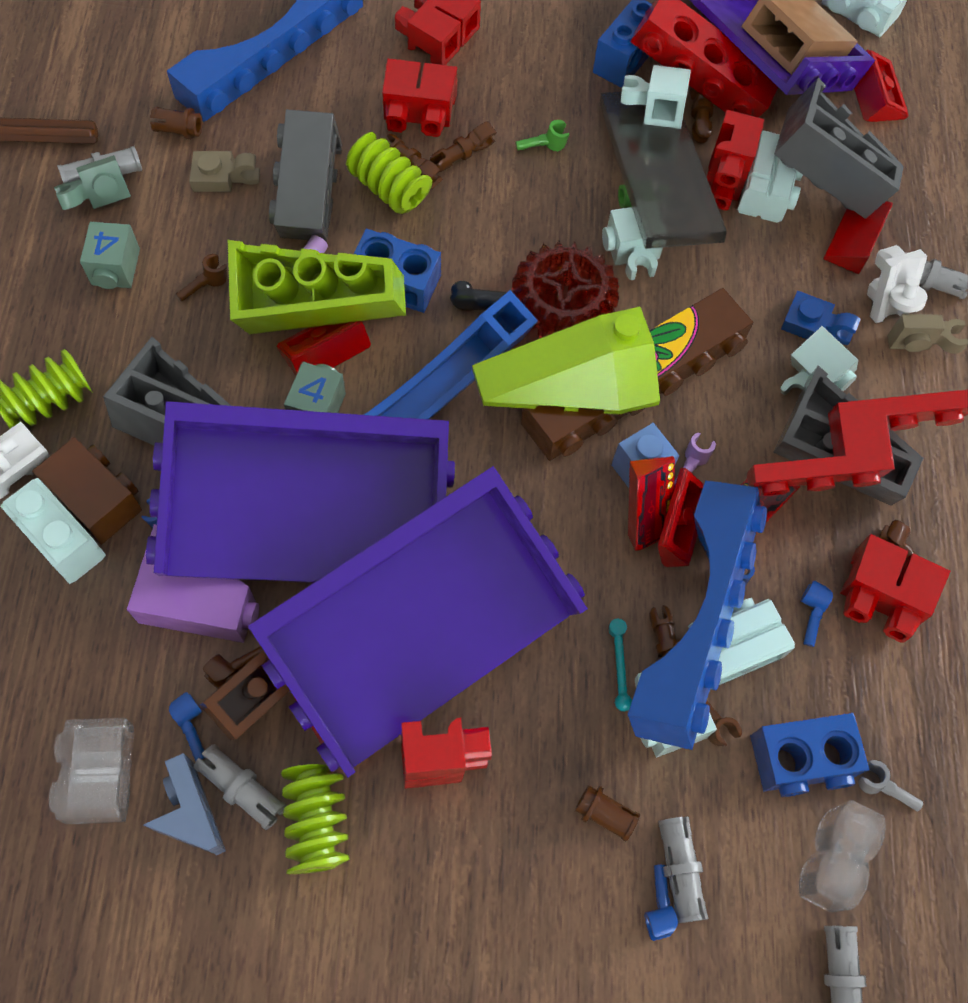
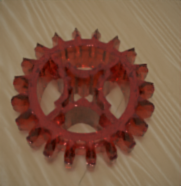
(542, 282)

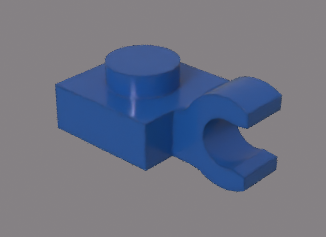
(811, 313)

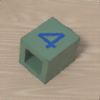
(110, 255)
(316, 389)

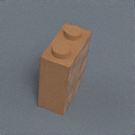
(796, 31)

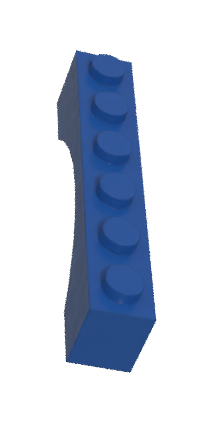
(219, 76)
(451, 371)
(674, 690)

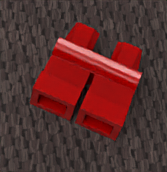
(439, 26)
(418, 99)
(733, 156)
(893, 586)
(442, 757)

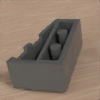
(835, 154)
(305, 174)
(140, 393)
(809, 437)

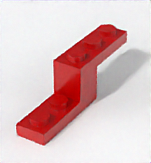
(860, 442)

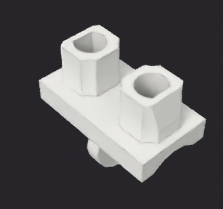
(898, 285)
(18, 456)

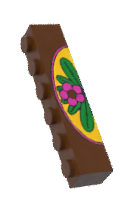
(682, 347)

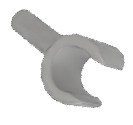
(887, 786)

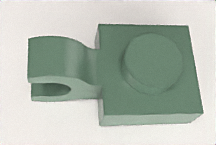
(98, 181)

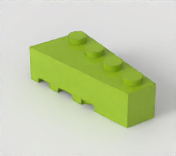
(307, 288)

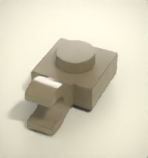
(218, 170)
(921, 331)

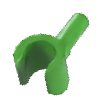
(553, 139)

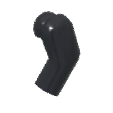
(467, 298)

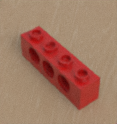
(719, 69)

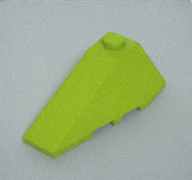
(587, 365)

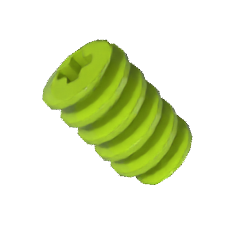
(387, 173)
(42, 390)
(314, 817)

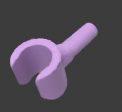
(695, 455)

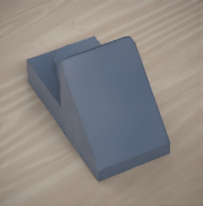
(194, 820)

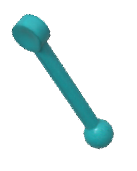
(617, 629)

